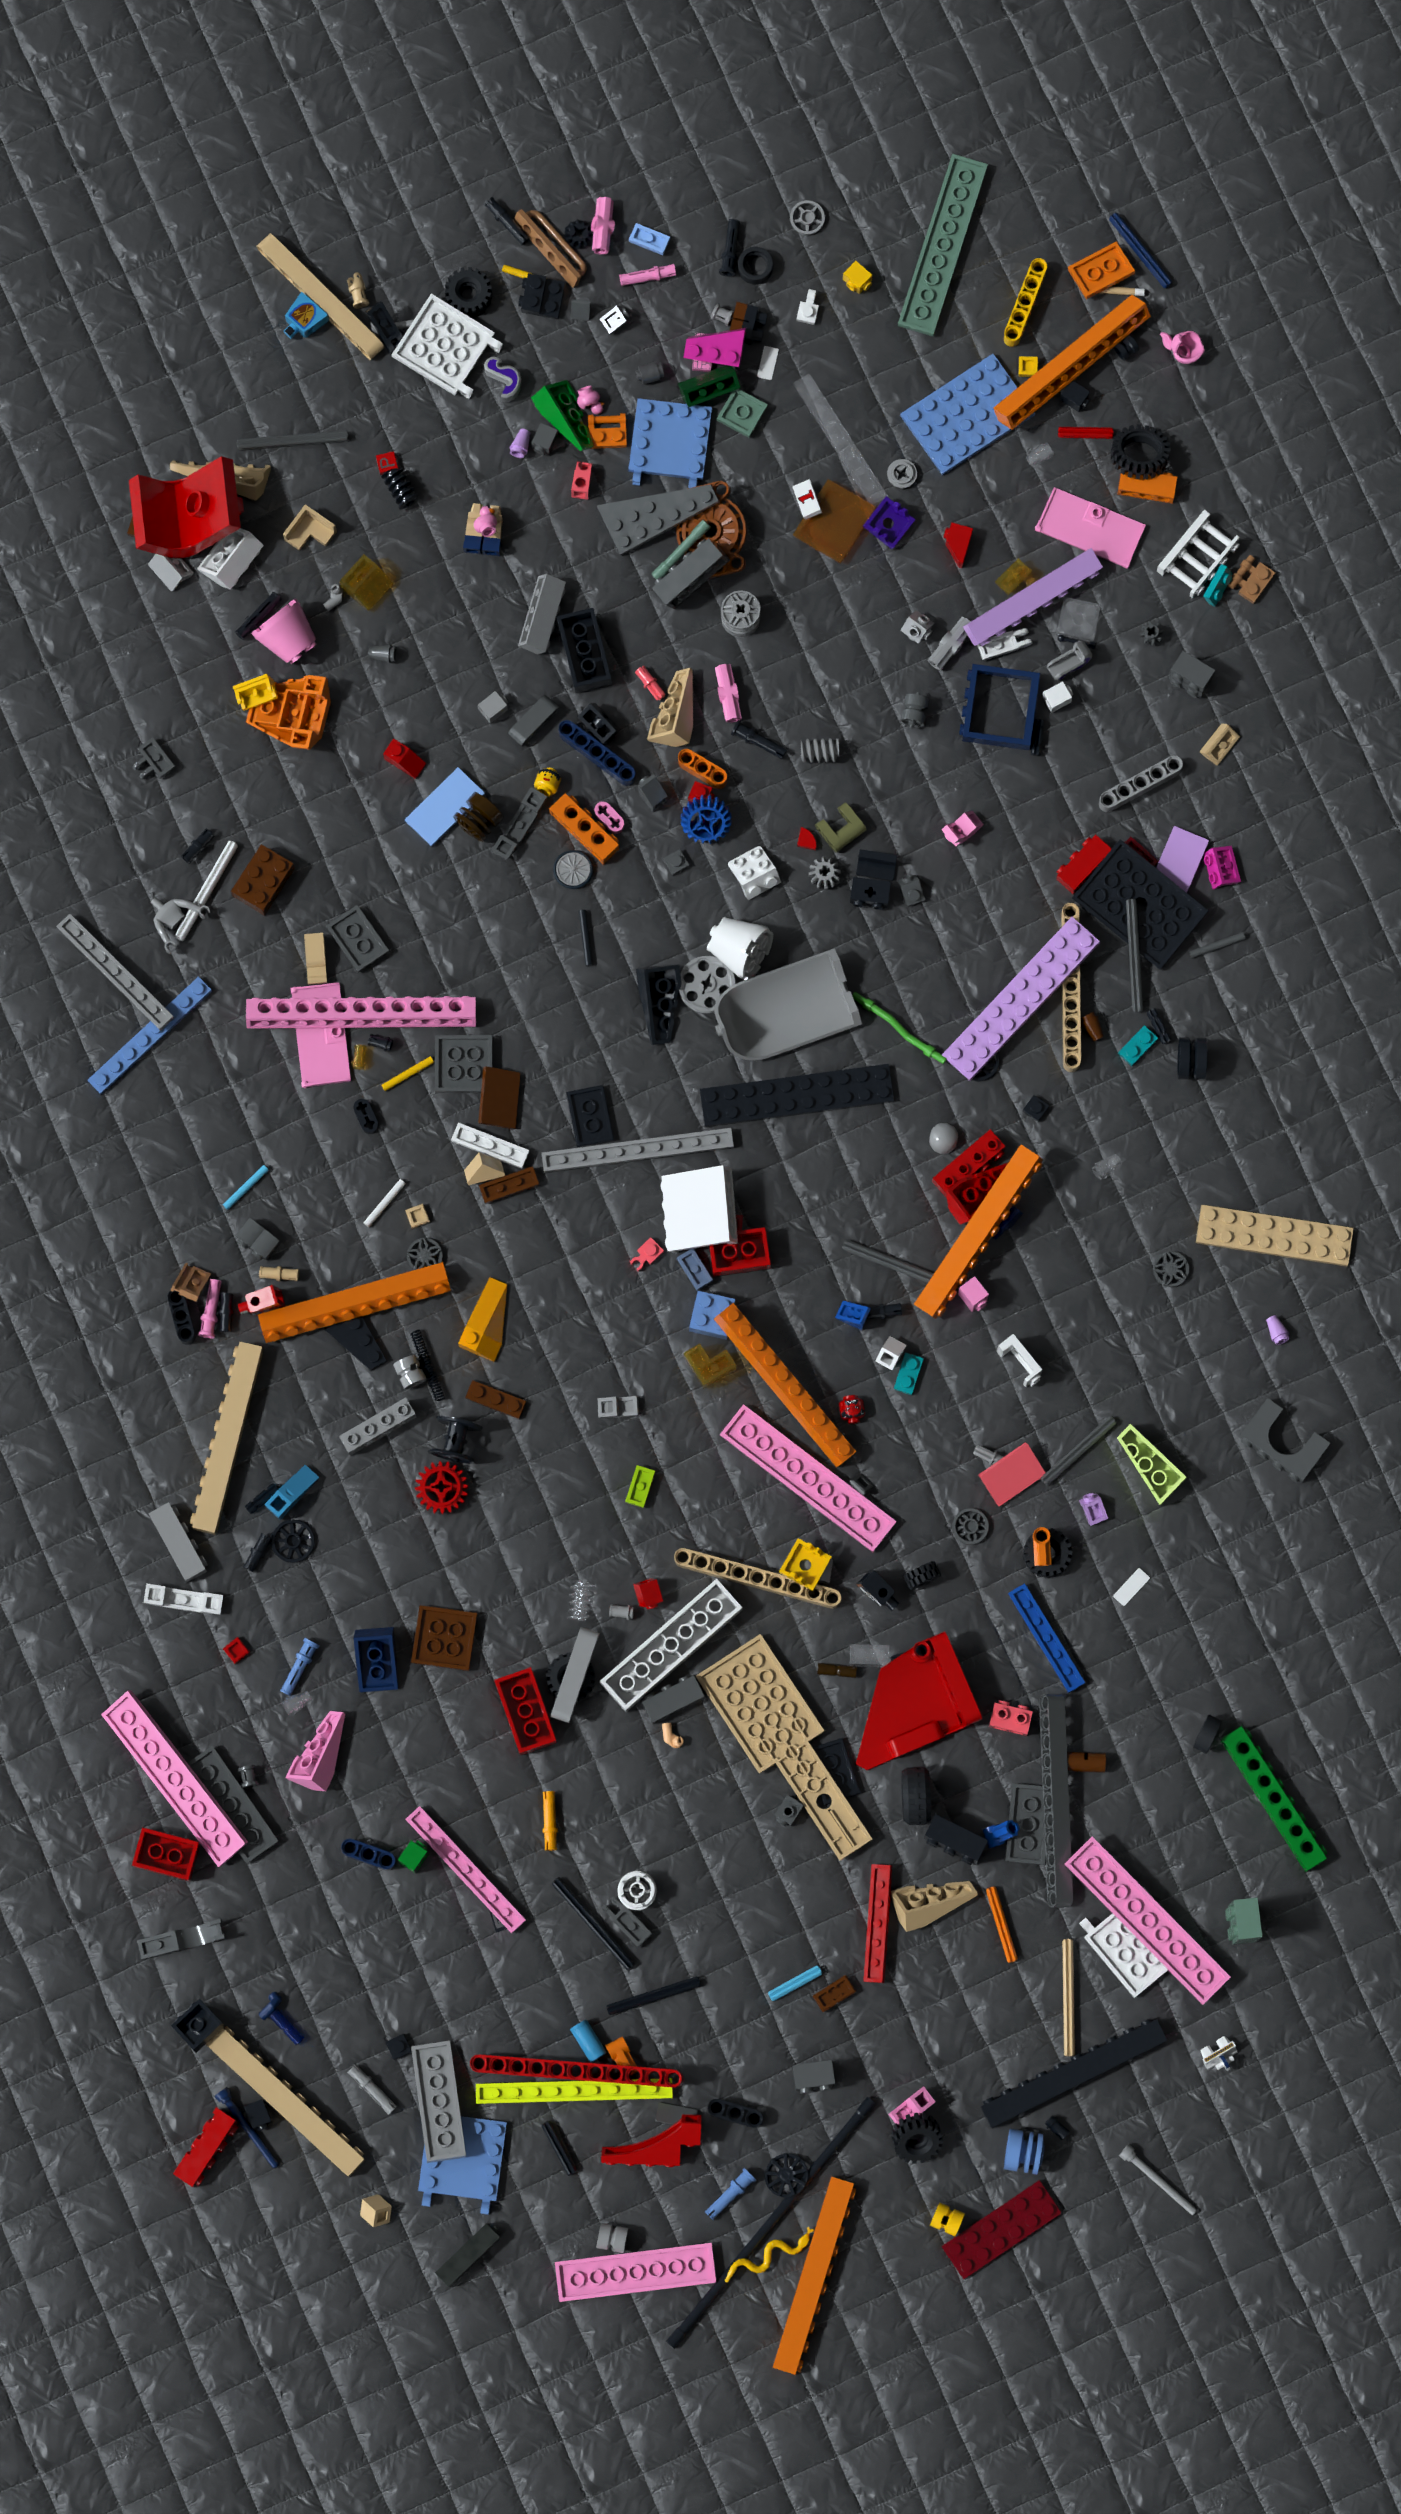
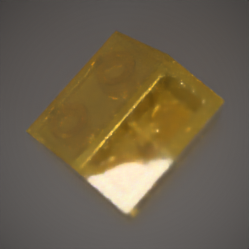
(365, 582)

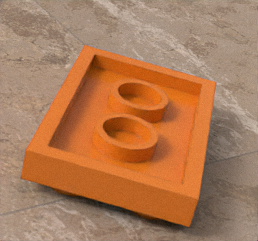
(1101, 270)

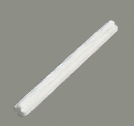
(206, 889)

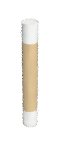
(1124, 291)

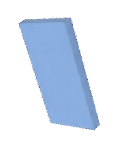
(436, 812)

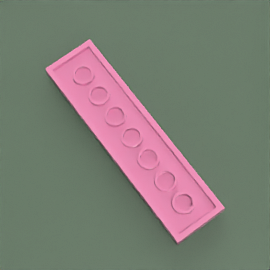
(635, 2272)

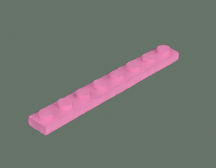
(465, 1869)

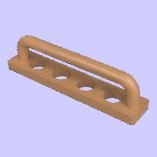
(547, 248)

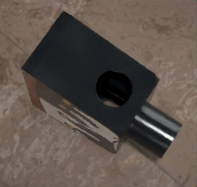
(871, 1584)

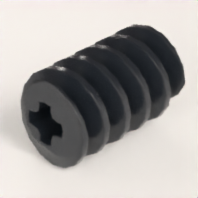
(399, 487)

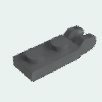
(628, 1923)

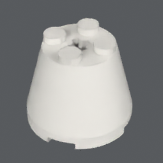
(740, 945)

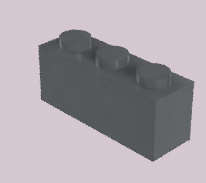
(672, 1699)

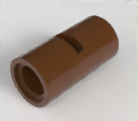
(1086, 1762)

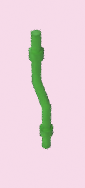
(870, 1005)

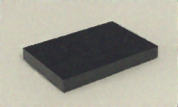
(590, 1116)
(838, 1764)

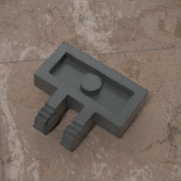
(156, 759)

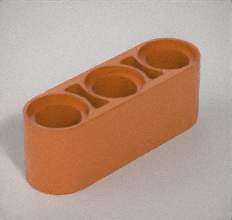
(708, 776)

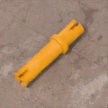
(549, 1821)

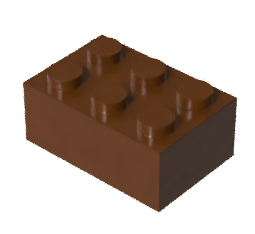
(262, 879)

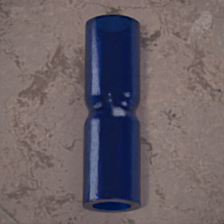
(284, 2024)

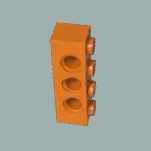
(603, 851)

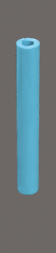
(245, 1187)

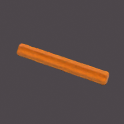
(1001, 1924)

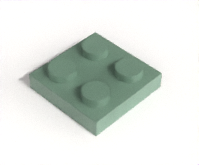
(742, 412)

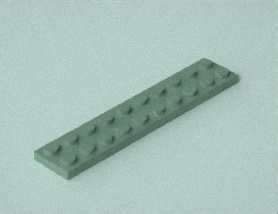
(942, 245)

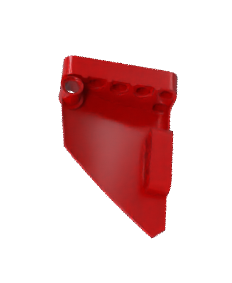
(916, 1703)

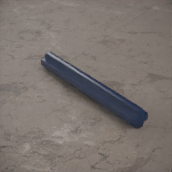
(1140, 250)

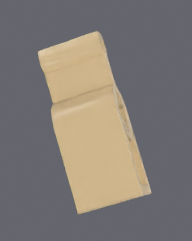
(315, 958)

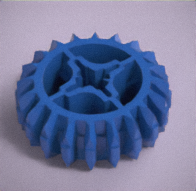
(703, 825)

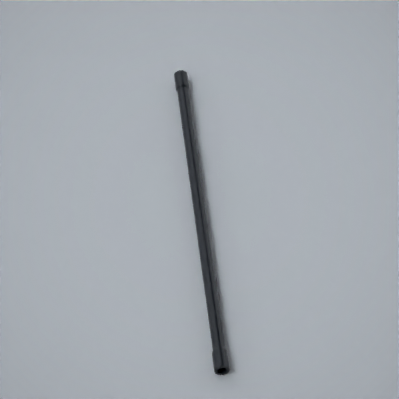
(861, 2112)

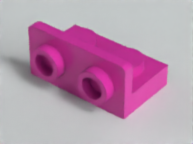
(1221, 866)

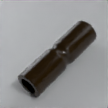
(840, 1670)

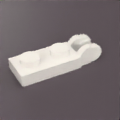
(1003, 644)

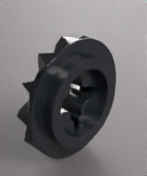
(577, 242)

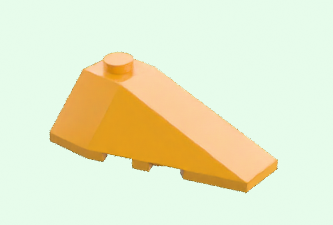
(486, 1323)

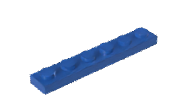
(1046, 1638)

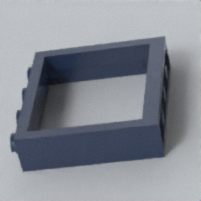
(995, 740)

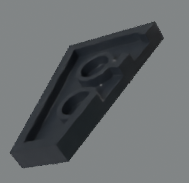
(359, 1341)

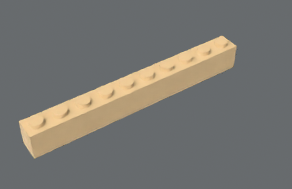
(227, 1438)
(288, 2104)

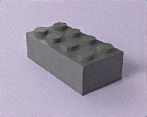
(690, 573)

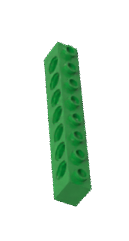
(1295, 1843)

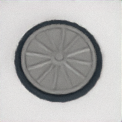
(573, 869)

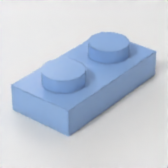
(649, 239)

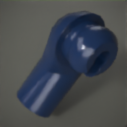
(275, 2001)

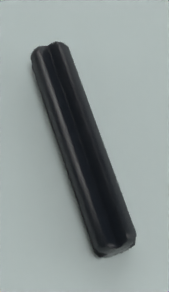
(559, 2148)

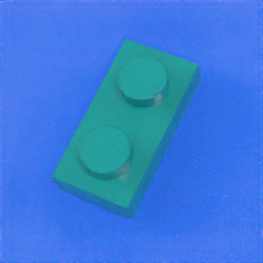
(1218, 585)
(1138, 1045)
(908, 1373)

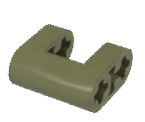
(846, 834)

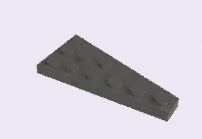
(647, 517)

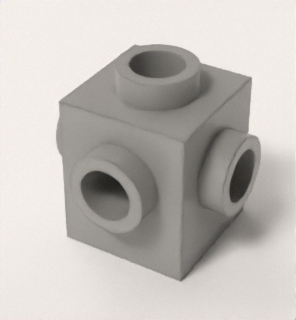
(917, 627)

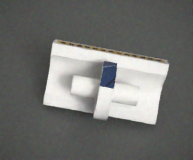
(1221, 2057)

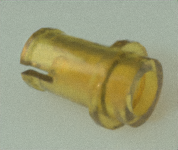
(359, 1057)

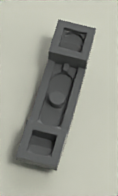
(520, 824)

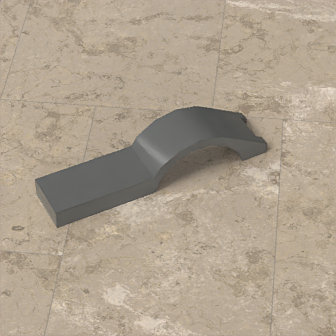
(180, 1939)

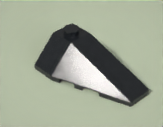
(658, 995)

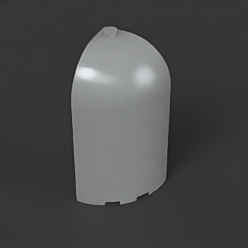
(786, 1008)

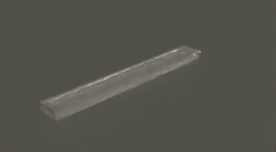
(840, 440)

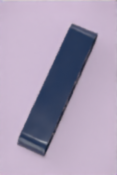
(602, 760)

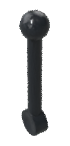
(1092, 645)

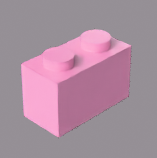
(973, 1294)

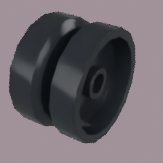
(1192, 1058)

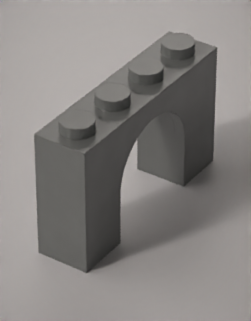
(1297, 1464)

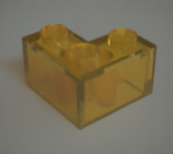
(706, 1369)

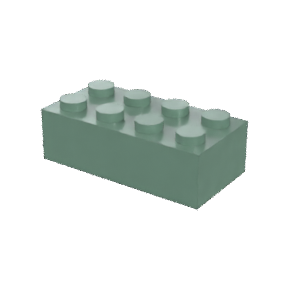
(1244, 1921)

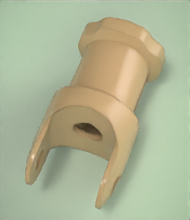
(357, 289)

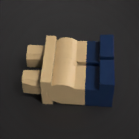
(473, 539)

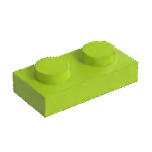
(640, 1486)

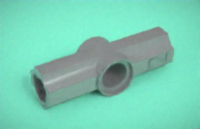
(949, 645)

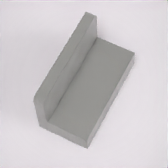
(170, 570)

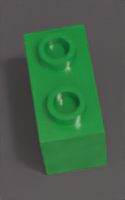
(414, 1856)

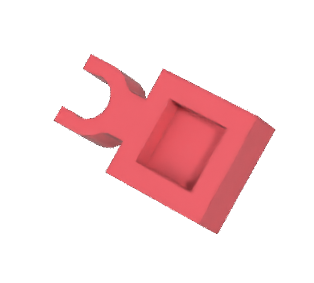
(648, 1252)

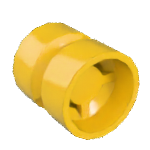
(953, 2223)

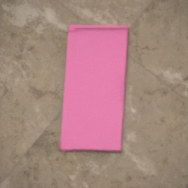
(1090, 526)
(321, 1050)

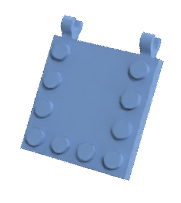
(669, 440)
(473, 2175)

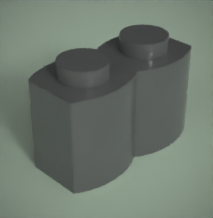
(258, 1239)

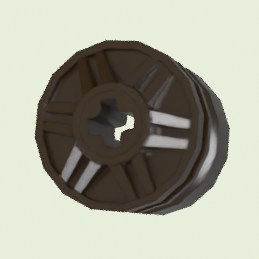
(475, 820)

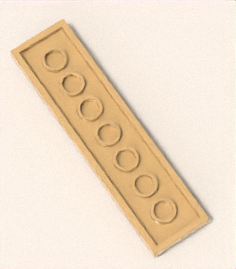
(1274, 1235)

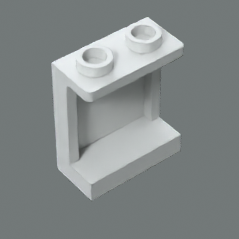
(1014, 1345)

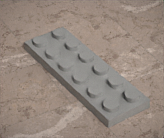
(438, 2101)

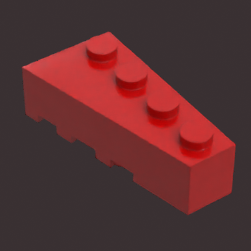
(206, 2147)

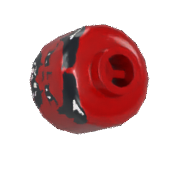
(852, 1409)

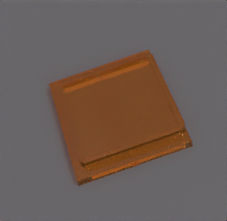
(839, 523)

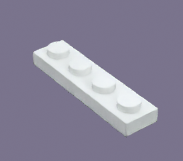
(490, 1145)

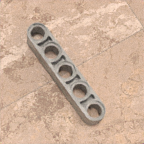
(1135, 791)
(575, 1674)

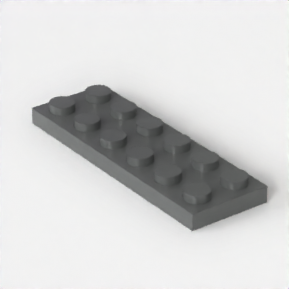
(234, 1802)

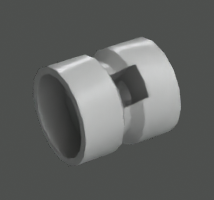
(409, 1371)
(612, 2238)

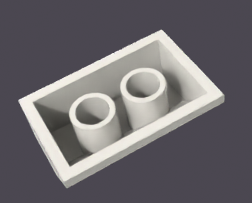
(230, 558)

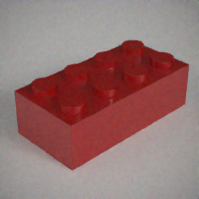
(525, 1711)

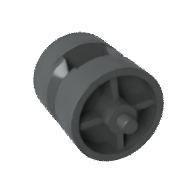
(914, 714)

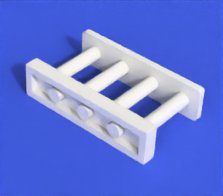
(1191, 537)

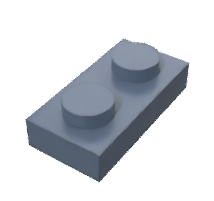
(694, 1269)

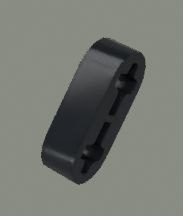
(361, 1118)

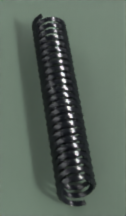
(424, 1366)

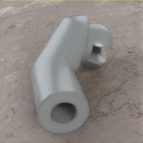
(335, 598)

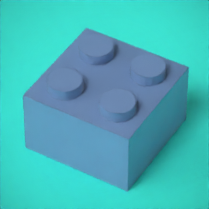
(706, 1308)

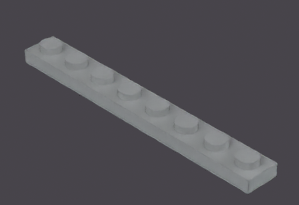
(115, 972)

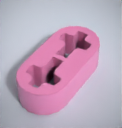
(606, 820)

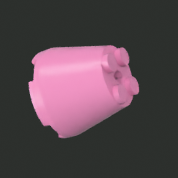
(287, 633)

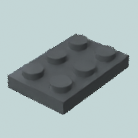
(357, 939)

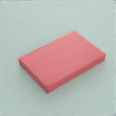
(1012, 1474)

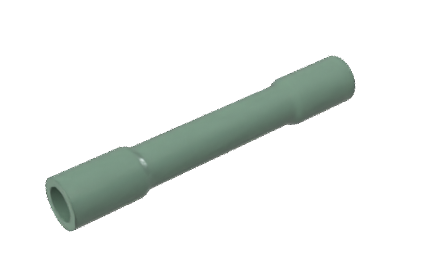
(695, 535)

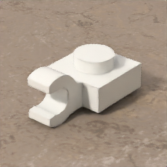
(808, 310)

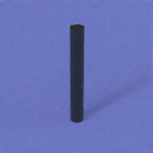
(585, 938)

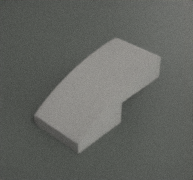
(618, 1407)

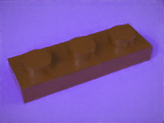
(509, 1185)
(495, 1399)

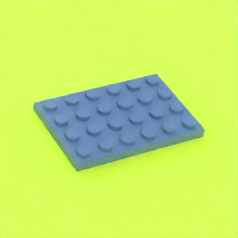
(960, 415)

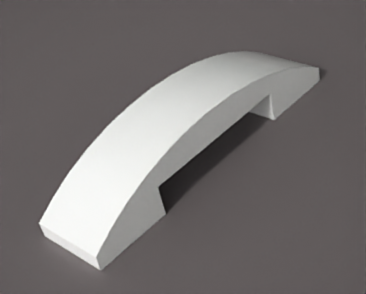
(183, 1599)

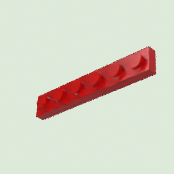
(877, 1923)

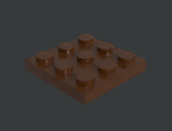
(444, 1638)

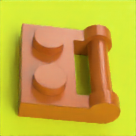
(608, 436)

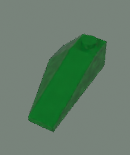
(559, 407)

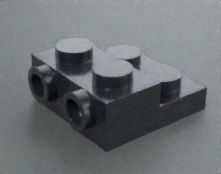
(541, 296)
(197, 2025)

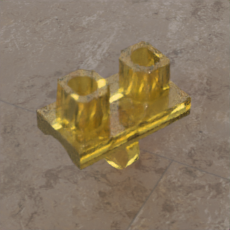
(1013, 576)

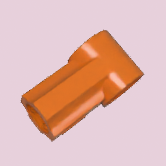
(1042, 1550)
(620, 2053)

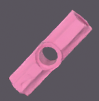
(602, 225)
(728, 693)

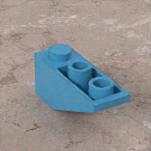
(291, 1492)

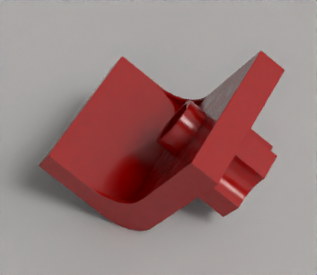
(186, 513)

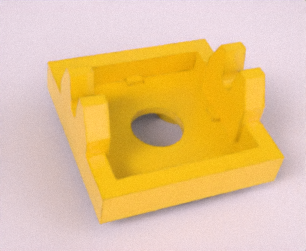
(805, 1551)

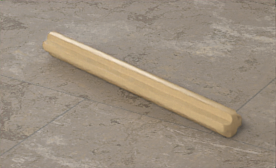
(1068, 1998)

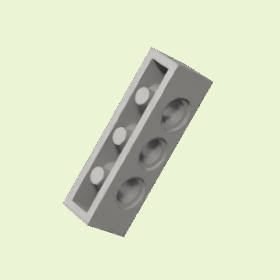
(377, 1426)

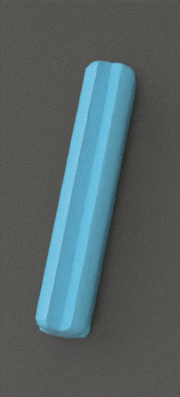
(795, 1983)

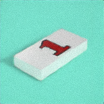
(807, 499)

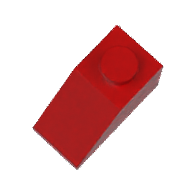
(958, 541)
(404, 758)

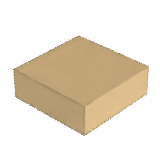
(417, 1216)

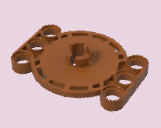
(727, 529)

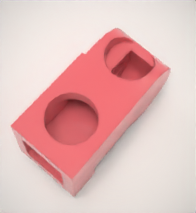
(581, 480)

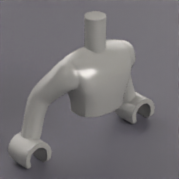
(171, 916)

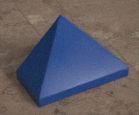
(853, 1314)

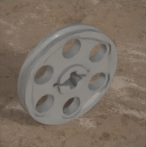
(702, 976)

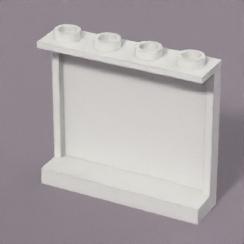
(699, 1208)

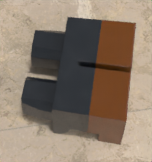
(747, 317)

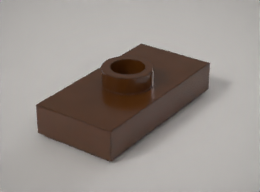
(834, 1993)

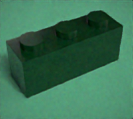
(709, 385)

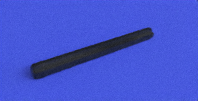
(593, 1923)

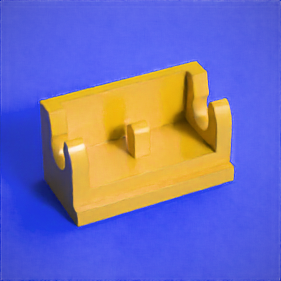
(255, 692)

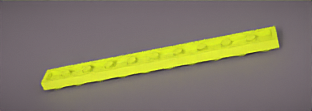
(567, 2091)

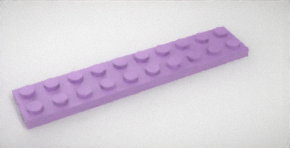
(1021, 998)

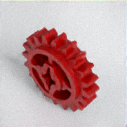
(440, 1471)

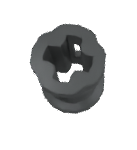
(248, 1776)

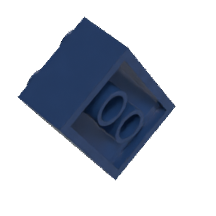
(376, 1659)

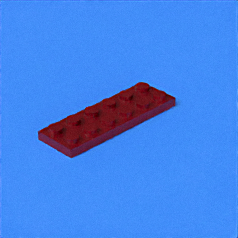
(1001, 2229)

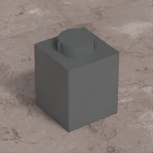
(544, 439)

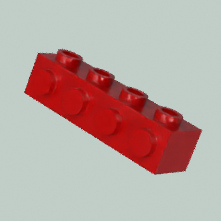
(971, 1161)

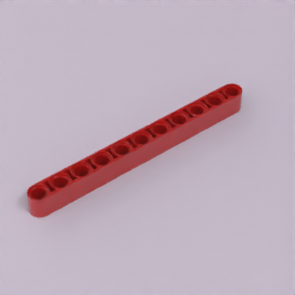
(586, 2074)

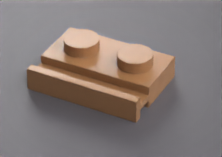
(191, 1282)

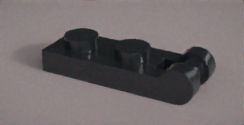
(384, 326)

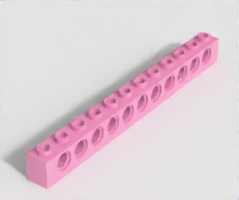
(369, 1018)

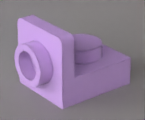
(1093, 1508)

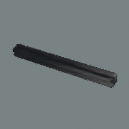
(653, 1995)

